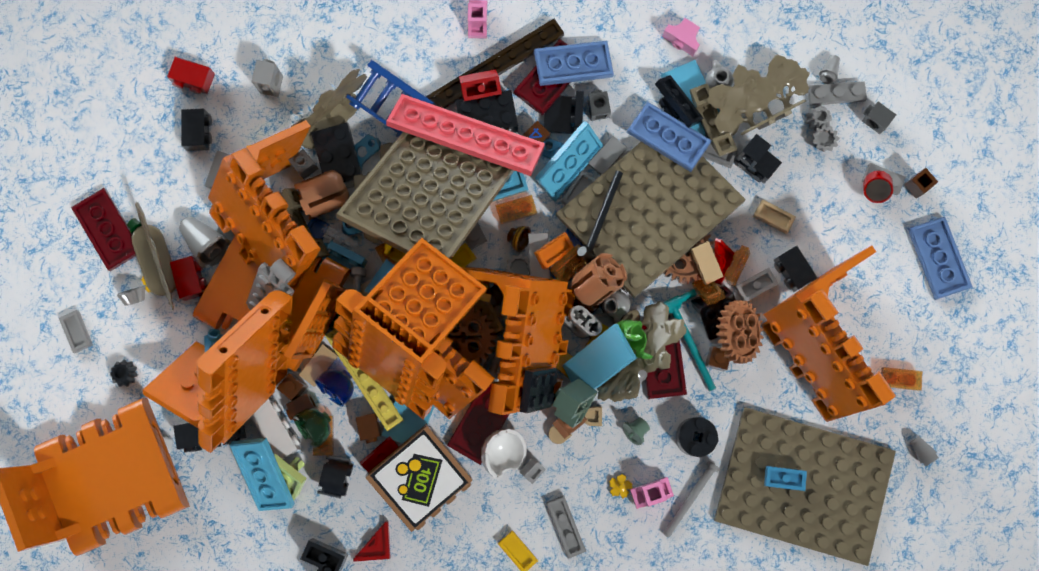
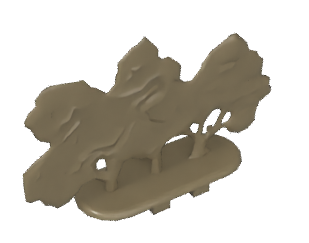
(753, 93)
(333, 106)
(153, 258)
(658, 334)

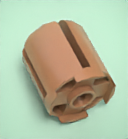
(322, 193)
(598, 280)

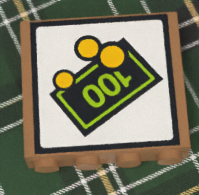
(419, 478)

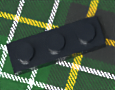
(679, 101)

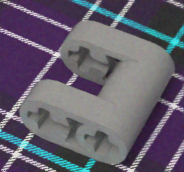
(583, 327)

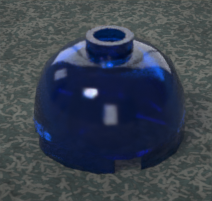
(336, 385)

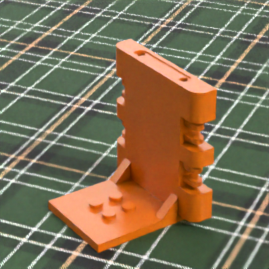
(256, 213)
(311, 306)
(404, 322)
(532, 333)
(823, 350)
(230, 379)
(461, 381)
(100, 481)

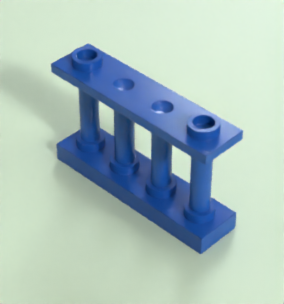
(392, 82)

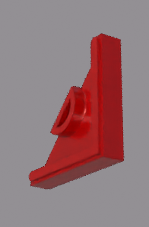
(724, 257)
(377, 547)

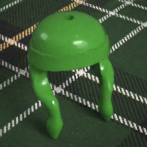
(635, 336)

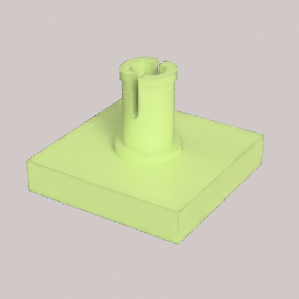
(291, 475)

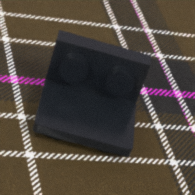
(565, 114)
(710, 313)

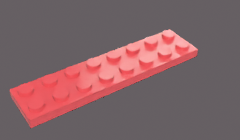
(465, 134)

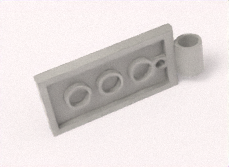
(269, 280)

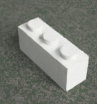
(276, 429)

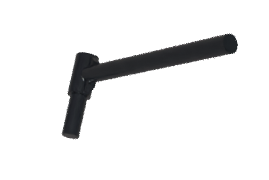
(586, 252)

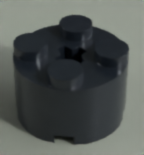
(707, 440)
(334, 477)

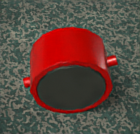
(878, 186)

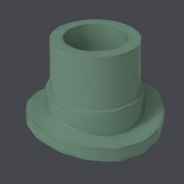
(636, 430)

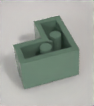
(573, 402)

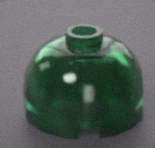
(313, 426)

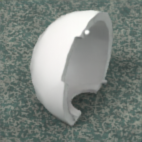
(503, 452)

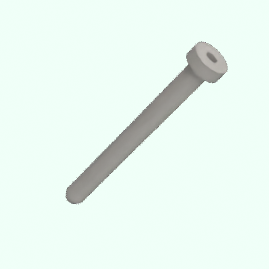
(691, 498)

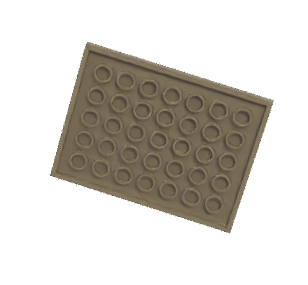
(424, 194)
(654, 213)
(842, 490)

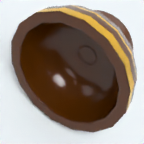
(519, 238)

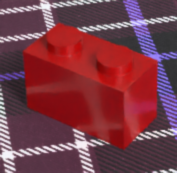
(190, 75)
(480, 85)
(188, 278)

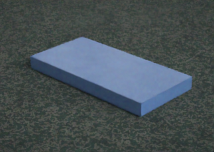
(573, 63)
(669, 136)
(940, 258)

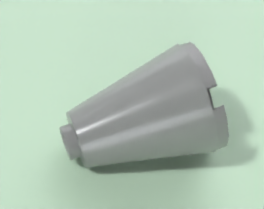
(203, 241)

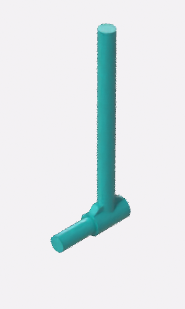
(674, 305)

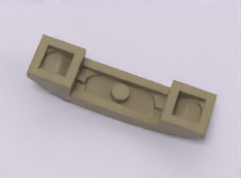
(721, 142)
(292, 198)

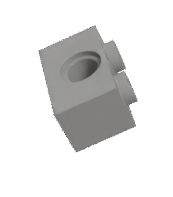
(267, 77)

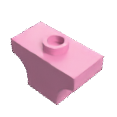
(477, 18)
(683, 36)
(652, 493)

